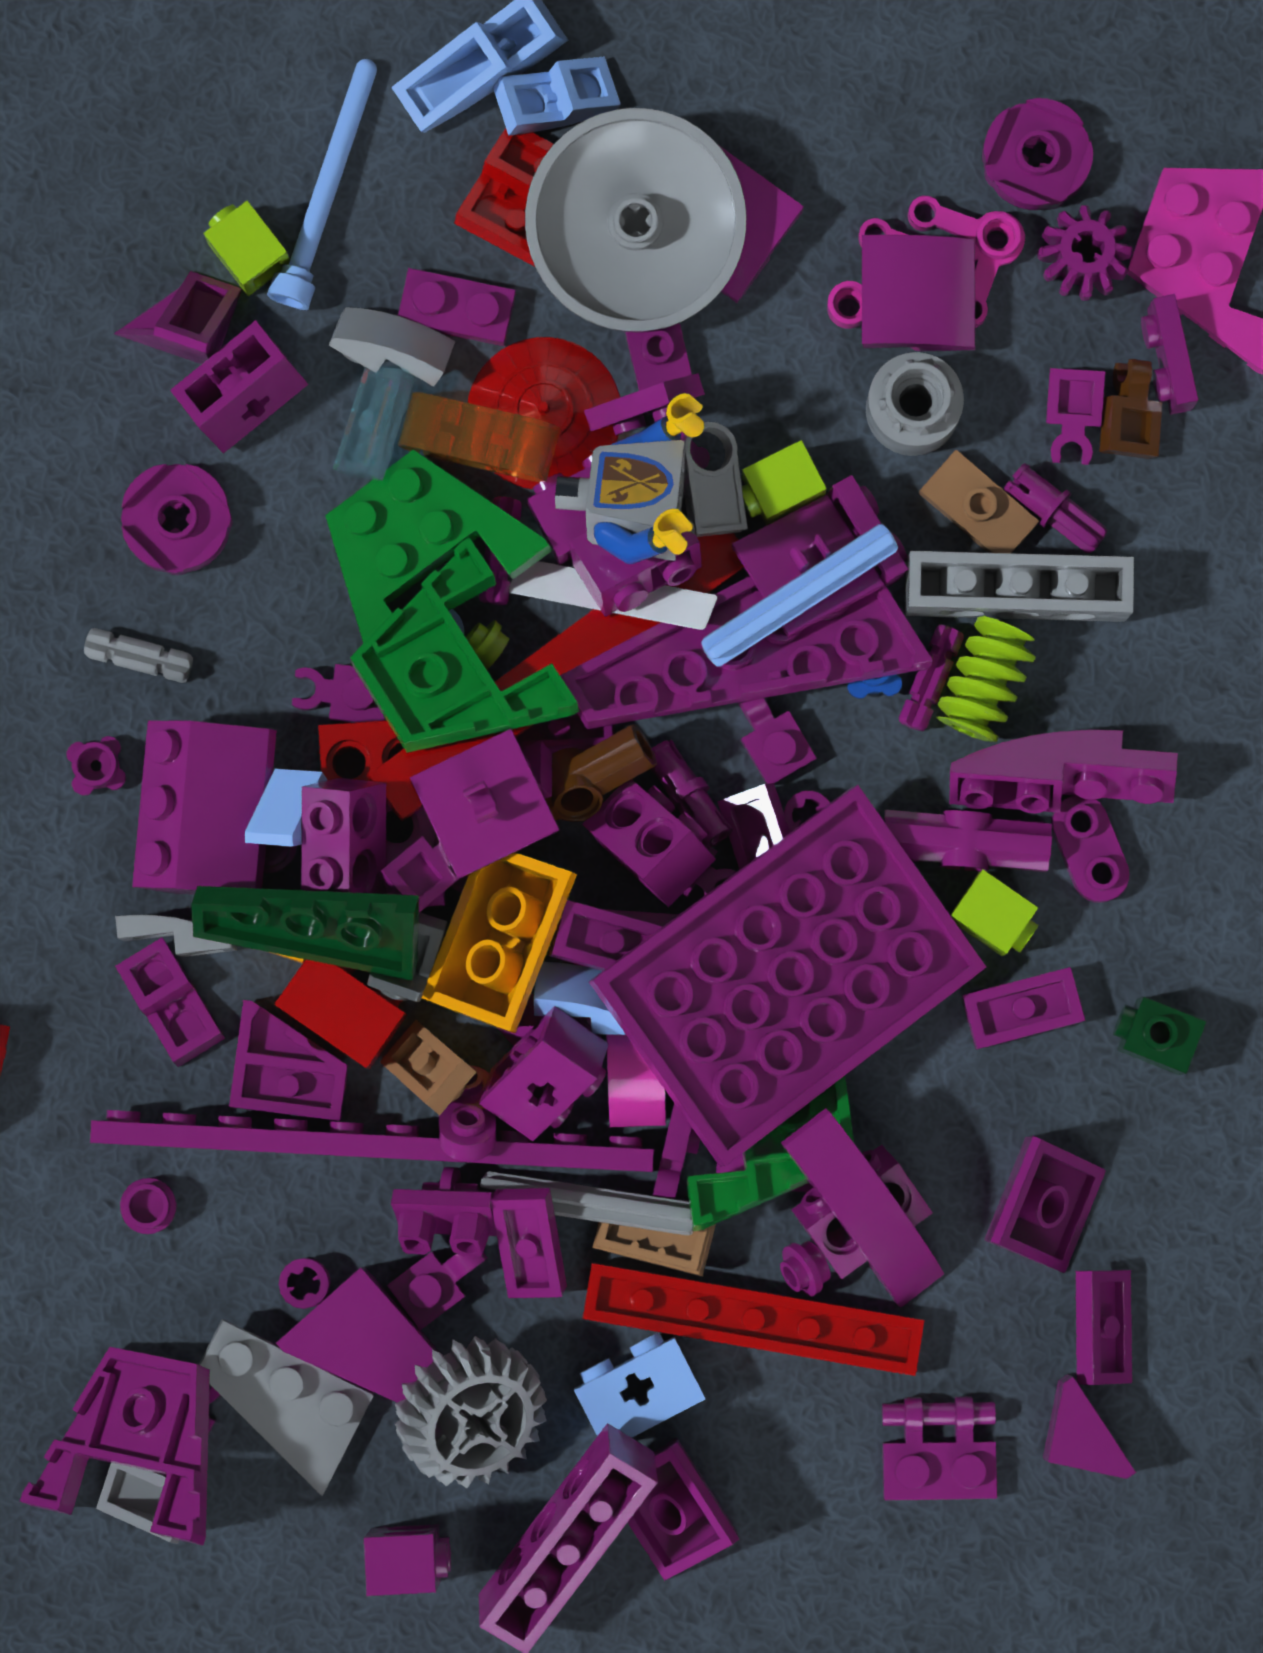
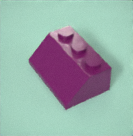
(197, 803)

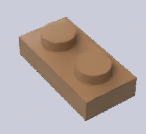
(428, 1067)

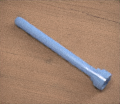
(293, 283)

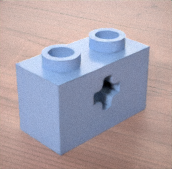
(672, 1391)

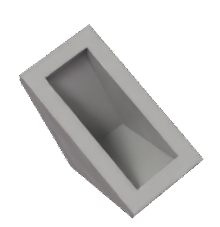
(132, 1496)

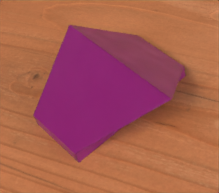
(188, 320)

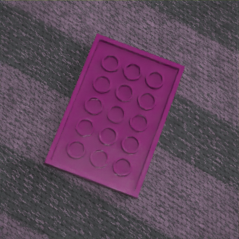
(787, 975)

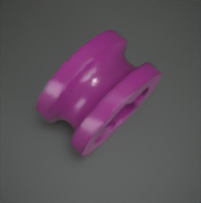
(797, 803)
(311, 1298)

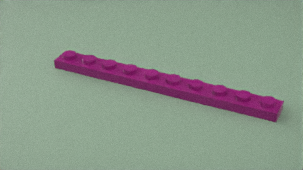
(349, 1140)

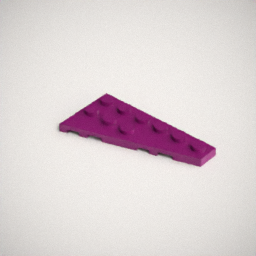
(671, 674)

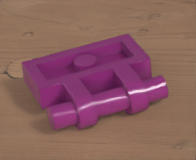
(939, 1467)

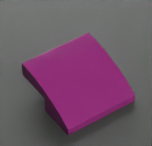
(768, 220)
(918, 292)

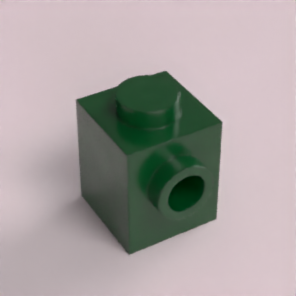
(1158, 1035)

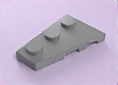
(287, 1401)

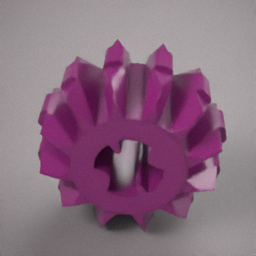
(1070, 264)

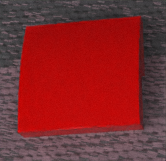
(499, 196)

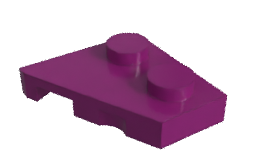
(284, 1070)

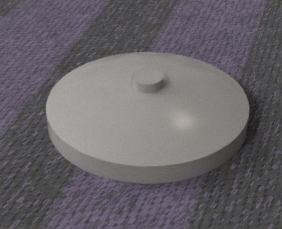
(635, 220)

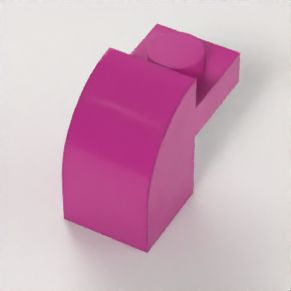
(633, 1089)

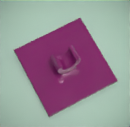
(794, 546)
(484, 804)

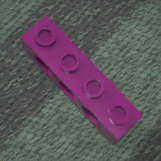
(567, 1538)

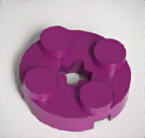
(1066, 143)
(175, 487)

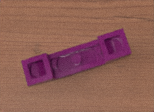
(863, 1207)

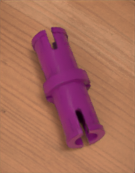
(689, 793)

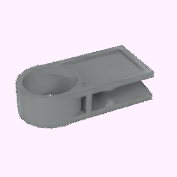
(714, 497)

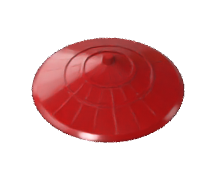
(553, 384)

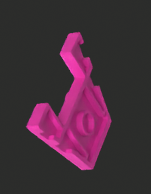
(1196, 249)

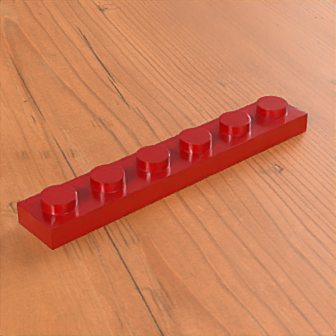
(753, 1319)

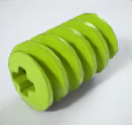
(985, 678)

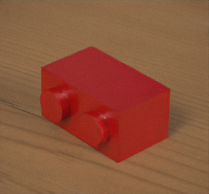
(342, 1010)

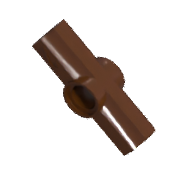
(586, 775)

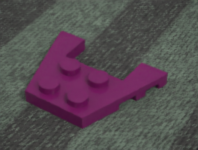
(140, 1416)

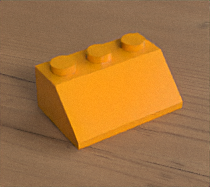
(499, 939)

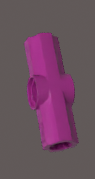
(972, 840)

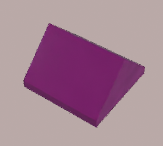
(1045, 1204)
(680, 1516)

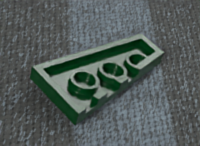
(321, 926)

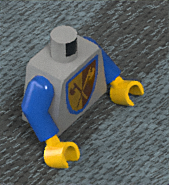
(638, 488)

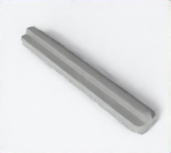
(602, 1204)

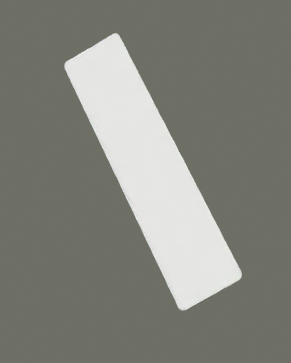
(663, 605)

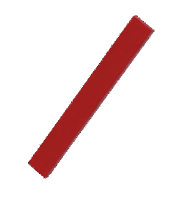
(569, 649)

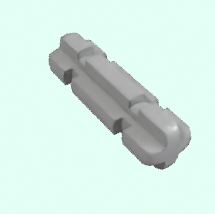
(138, 655)

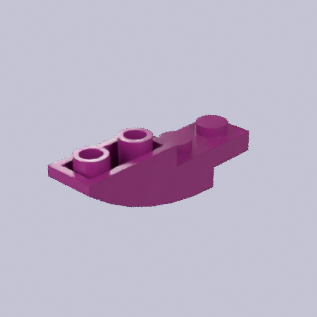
(1042, 767)

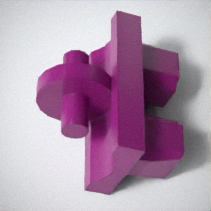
(444, 1209)

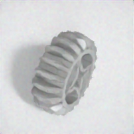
(470, 1412)

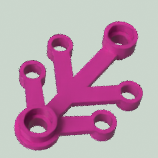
(957, 224)

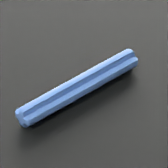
(799, 595)

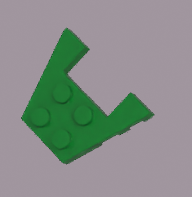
(409, 526)
(433, 680)
(767, 1166)

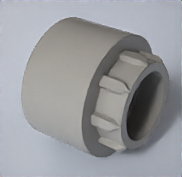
(921, 375)

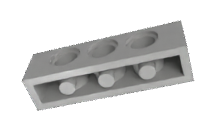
(1019, 586)

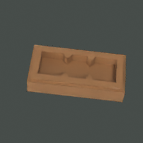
(978, 505)
(657, 1247)

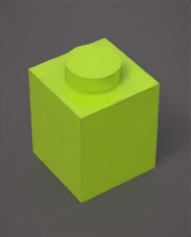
(245, 246)
(781, 483)
(995, 915)

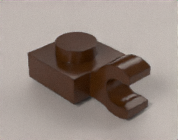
(1130, 420)

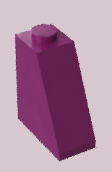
(362, 1338)

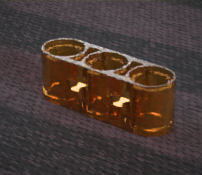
(479, 437)

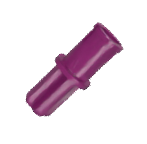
(1056, 509)

